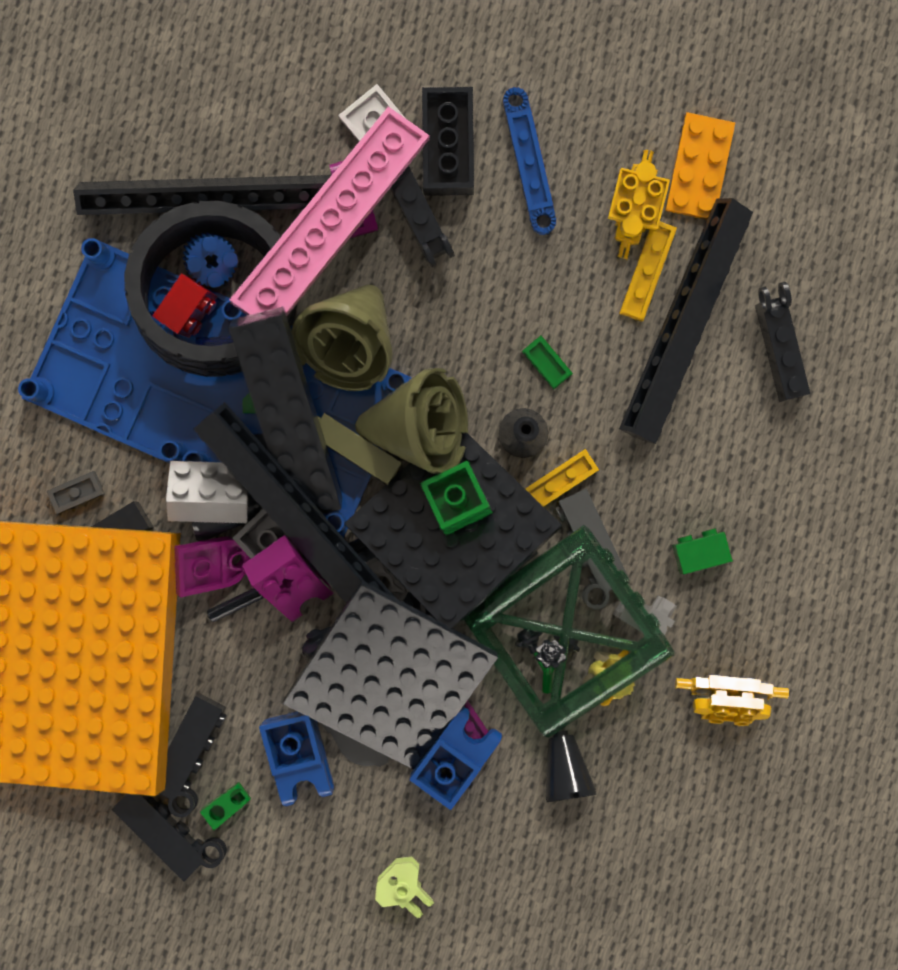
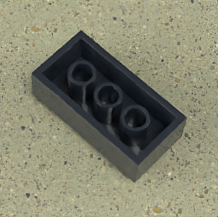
(450, 148)

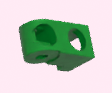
(225, 805)

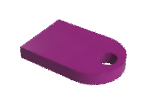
(208, 565)

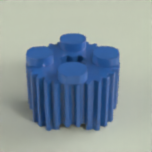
(222, 266)

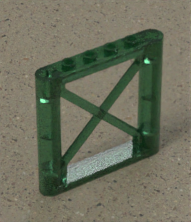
(645, 655)

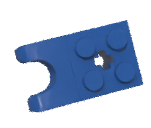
(460, 754)
(296, 762)

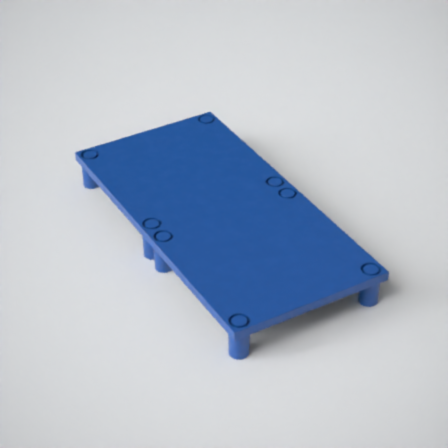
(112, 382)

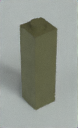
(359, 450)

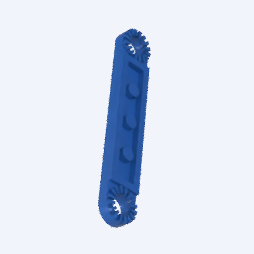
(529, 160)

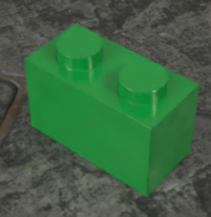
(701, 552)

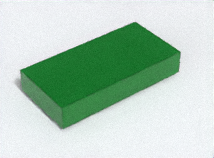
(547, 362)

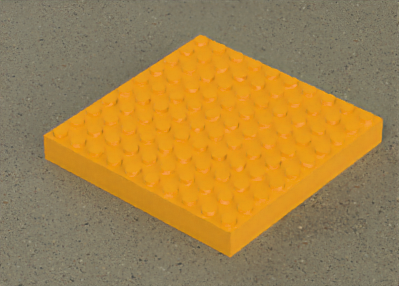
(86, 656)

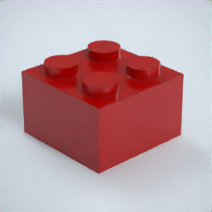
(185, 306)

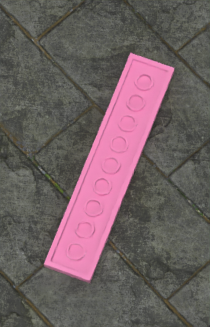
(332, 216)

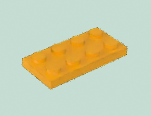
(699, 165)

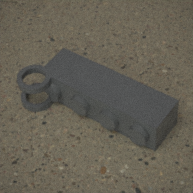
(581, 511)

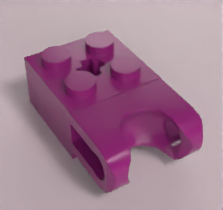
(286, 578)

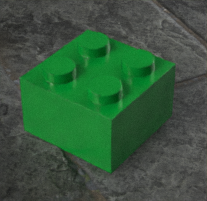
(456, 498)

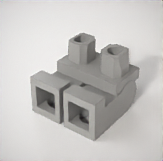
(660, 608)

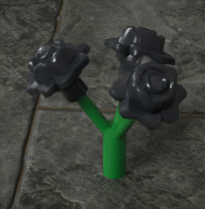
(548, 654)

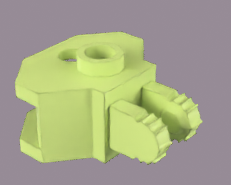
(404, 888)

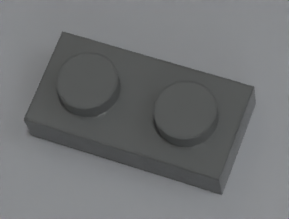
(75, 492)

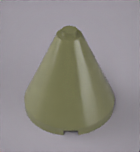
(346, 339)
(420, 421)

